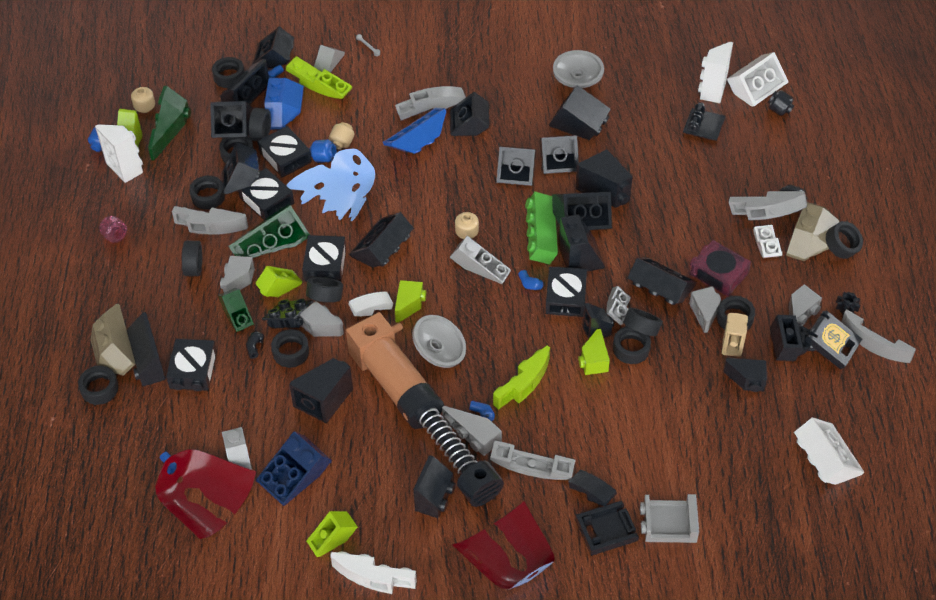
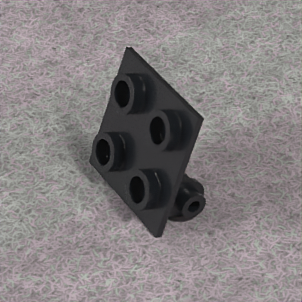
(704, 123)
(287, 314)

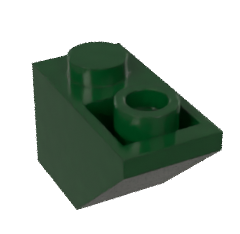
(235, 309)

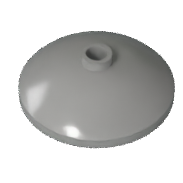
(578, 68)
(439, 341)

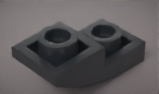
(594, 487)

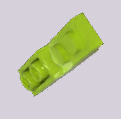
(318, 81)
(529, 376)

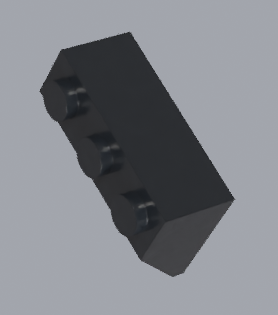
(248, 85)
(240, 168)
(591, 207)
(382, 240)
(661, 280)
(145, 352)

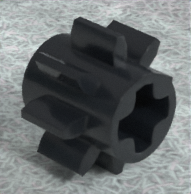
(848, 301)

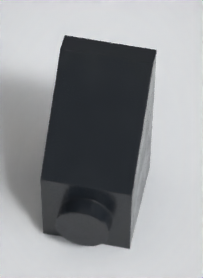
(596, 318)
(747, 373)

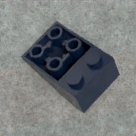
(293, 468)

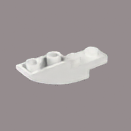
(363, 571)

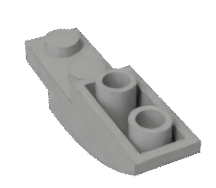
(430, 98)
(773, 205)
(215, 222)

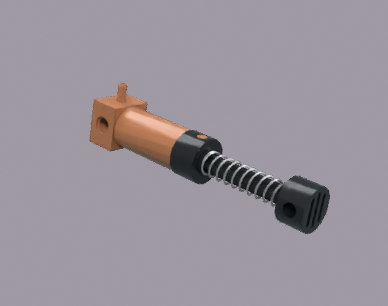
(374, 348)

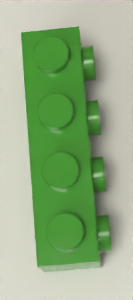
(541, 228)

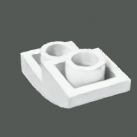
(767, 242)
(368, 303)

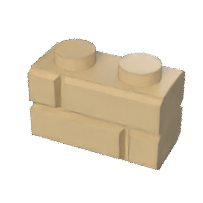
(734, 334)

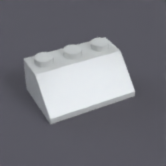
(715, 73)
(758, 79)
(120, 151)
(827, 451)

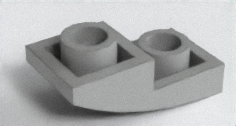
(617, 304)

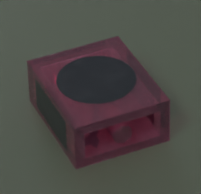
(720, 268)

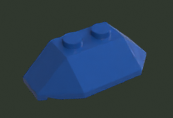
(283, 101)
(419, 133)

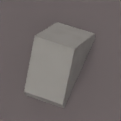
(328, 58)

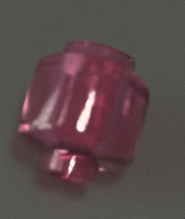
(113, 229)

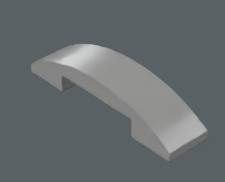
(875, 343)
(530, 464)

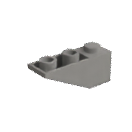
(479, 261)
(473, 428)

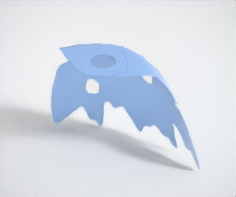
(338, 183)

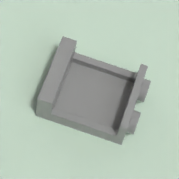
(670, 520)

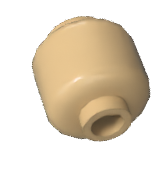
(143, 99)
(341, 135)
(466, 225)

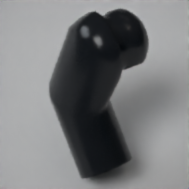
(251, 343)

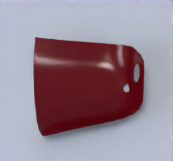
(215, 477)
(526, 539)

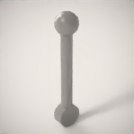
(376, 51)

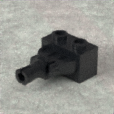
(789, 338)

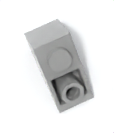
(238, 273)
(804, 304)
(321, 322)

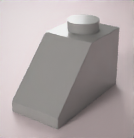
(705, 306)
(236, 447)

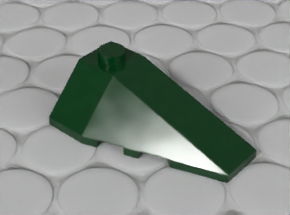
(169, 121)
(273, 234)

